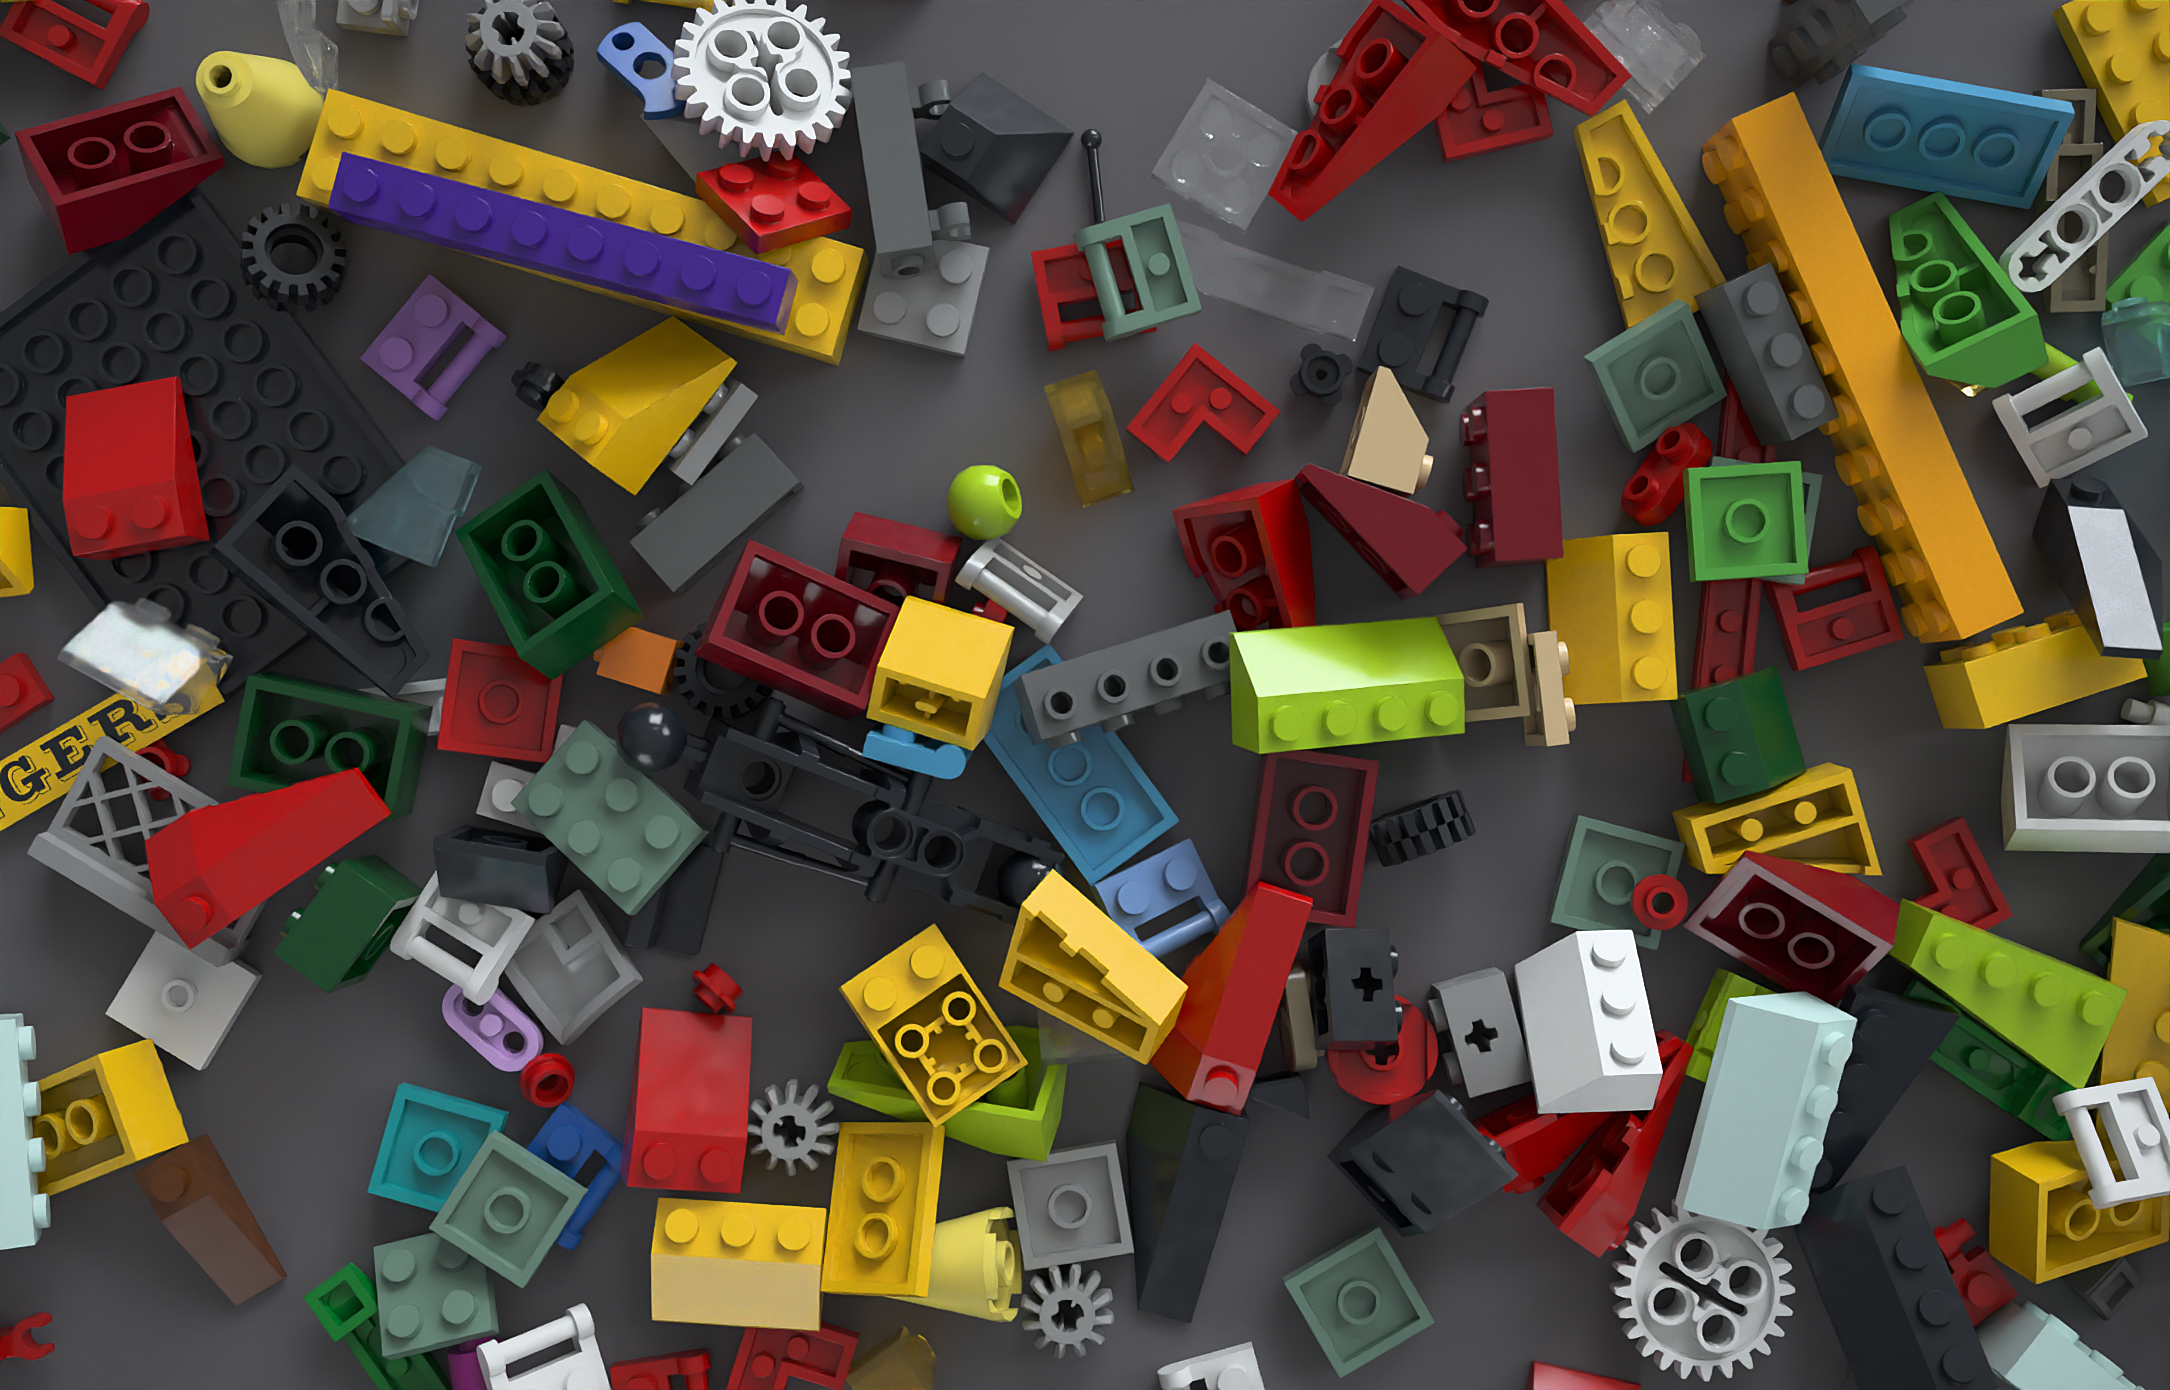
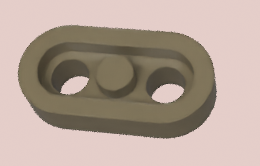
(1296, 1021)

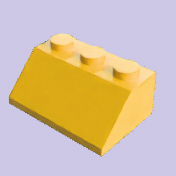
(1615, 617)
(738, 1264)

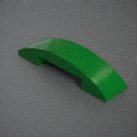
(1998, 1072)
(350, 1311)

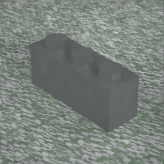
(1766, 355)
(715, 512)

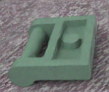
(1156, 267)

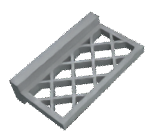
(106, 870)

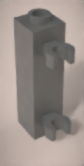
(893, 168)

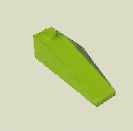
(1009, 1120)

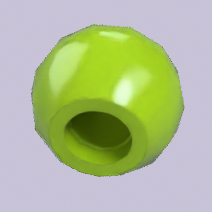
(983, 502)

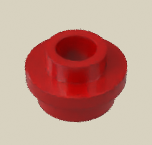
(1642, 901)
(549, 1091)

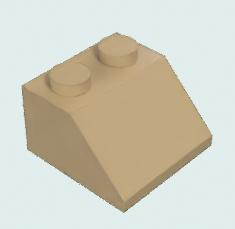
(1387, 440)

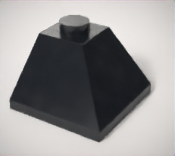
(995, 147)

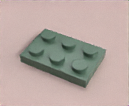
(609, 818)

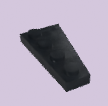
(1888, 1051)

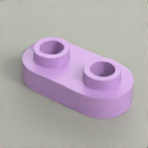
(490, 1029)

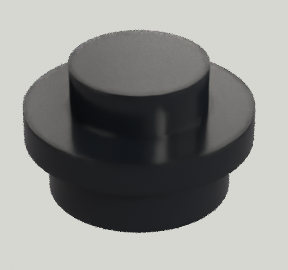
(536, 385)

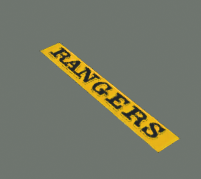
(54, 761)

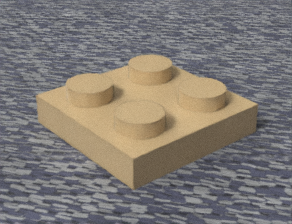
(1554, 713)

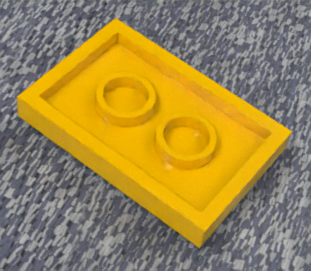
(883, 1209)

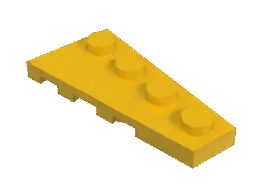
(1641, 218)
(2141, 1032)

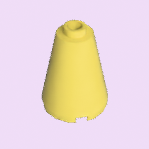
(259, 107)
(975, 1266)

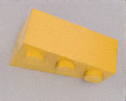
(1802, 820)
(1090, 971)

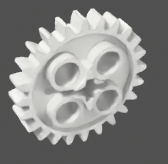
(718, 83)
(1677, 1330)

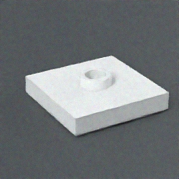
(183, 1000)

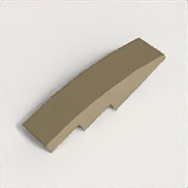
(2083, 282)

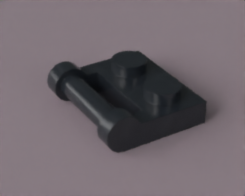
(1406, 324)

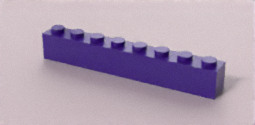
(563, 243)

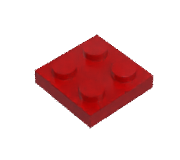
(772, 201)
(497, 704)

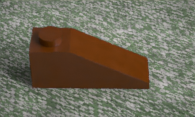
(210, 1218)

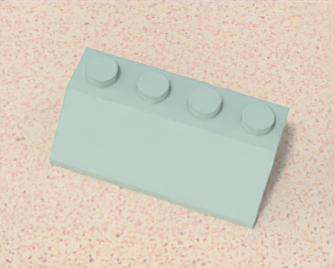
(1766, 1109)
(21, 1155)

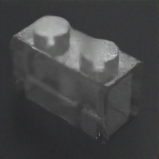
(1647, 46)

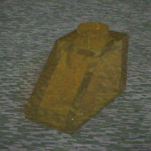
(1089, 438)
(895, 1364)

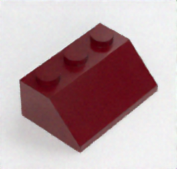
(799, 631)

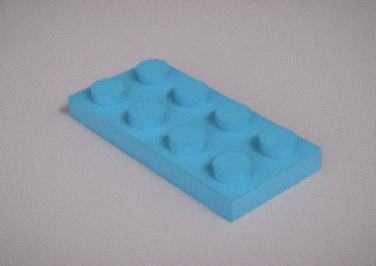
(1943, 136)
(1085, 793)

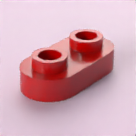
(1658, 482)

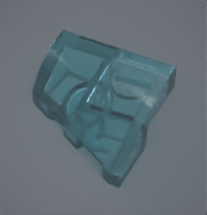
(418, 505)

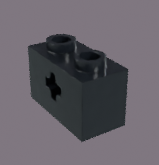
(1341, 1014)

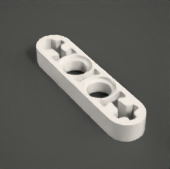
(2088, 203)

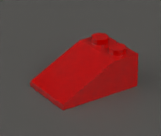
(130, 472)
(688, 1101)

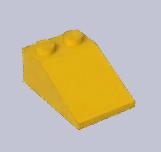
(637, 401)
(105, 1116)
(2046, 1220)

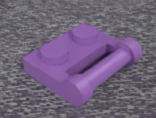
(421, 336)

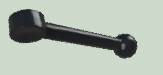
(1091, 140)

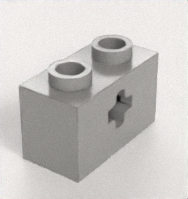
(1502, 1055)

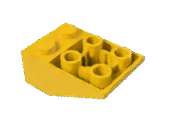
(933, 1025)

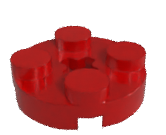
(1403, 1073)

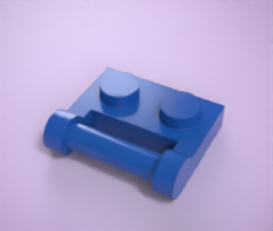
(567, 1145)

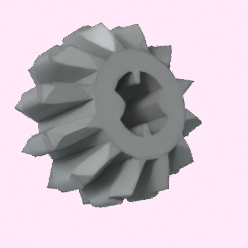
(521, 56)
(778, 1139)
(1089, 1312)

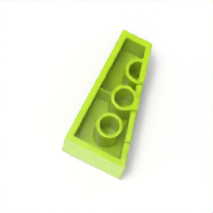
(2024, 996)

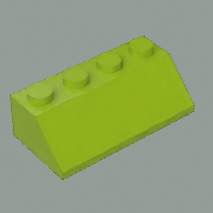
(1343, 685)

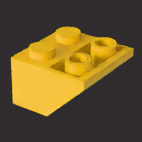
(941, 673)

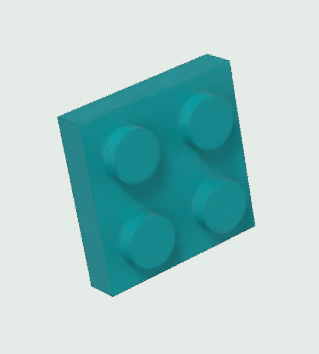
(430, 1145)

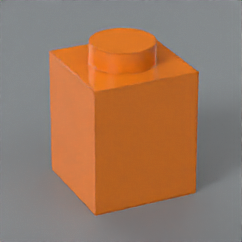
(639, 660)

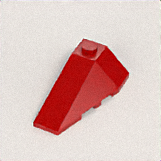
(1533, 43)
(1386, 89)
(1253, 554)
(242, 851)
(1233, 1000)
(1542, 1142)
(1608, 1174)

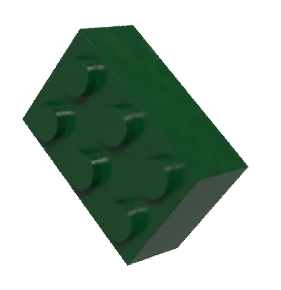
(548, 575)
(311, 729)

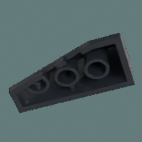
(2103, 566)

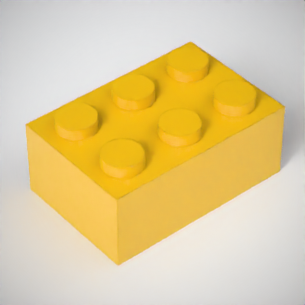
(2023, 673)

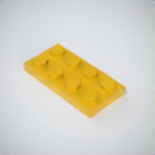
(2126, 56)

